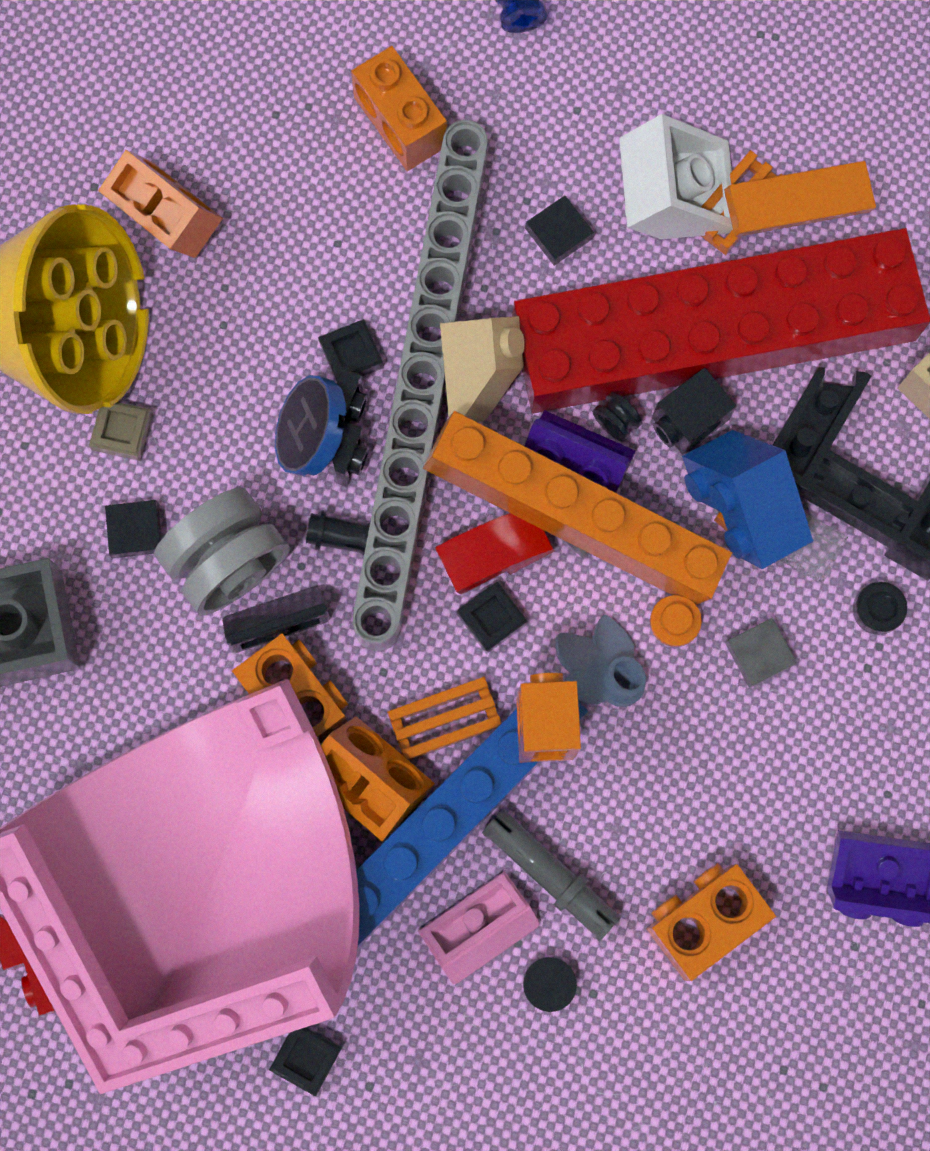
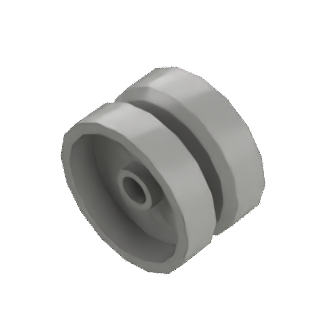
(221, 550)

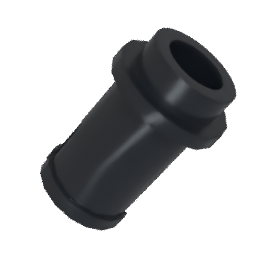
(337, 533)

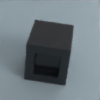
(692, 412)

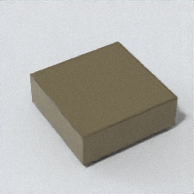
(121, 430)

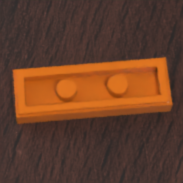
(799, 198)

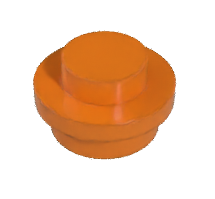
(675, 621)

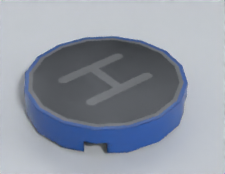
(308, 426)

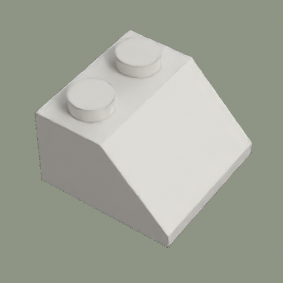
(670, 175)

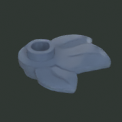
(601, 660)

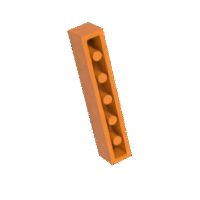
(576, 509)

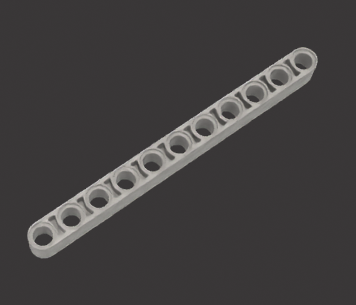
(421, 356)

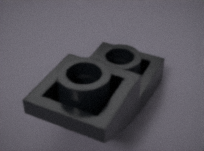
(351, 452)

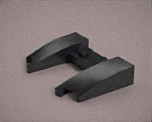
(846, 488)

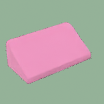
(479, 928)

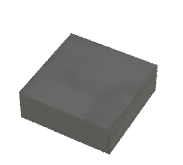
(760, 652)

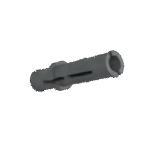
(552, 875)

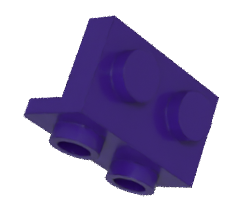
(580, 450)
(880, 878)

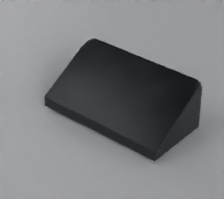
(270, 619)

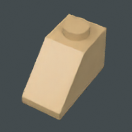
(480, 363)

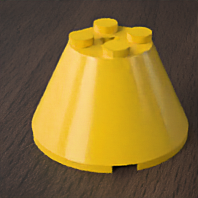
(72, 309)

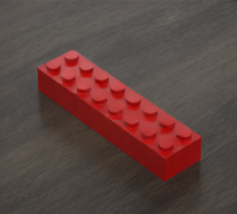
(721, 318)

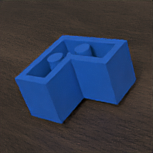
(753, 492)

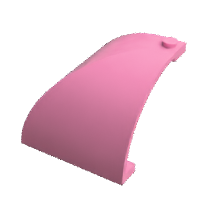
(189, 892)

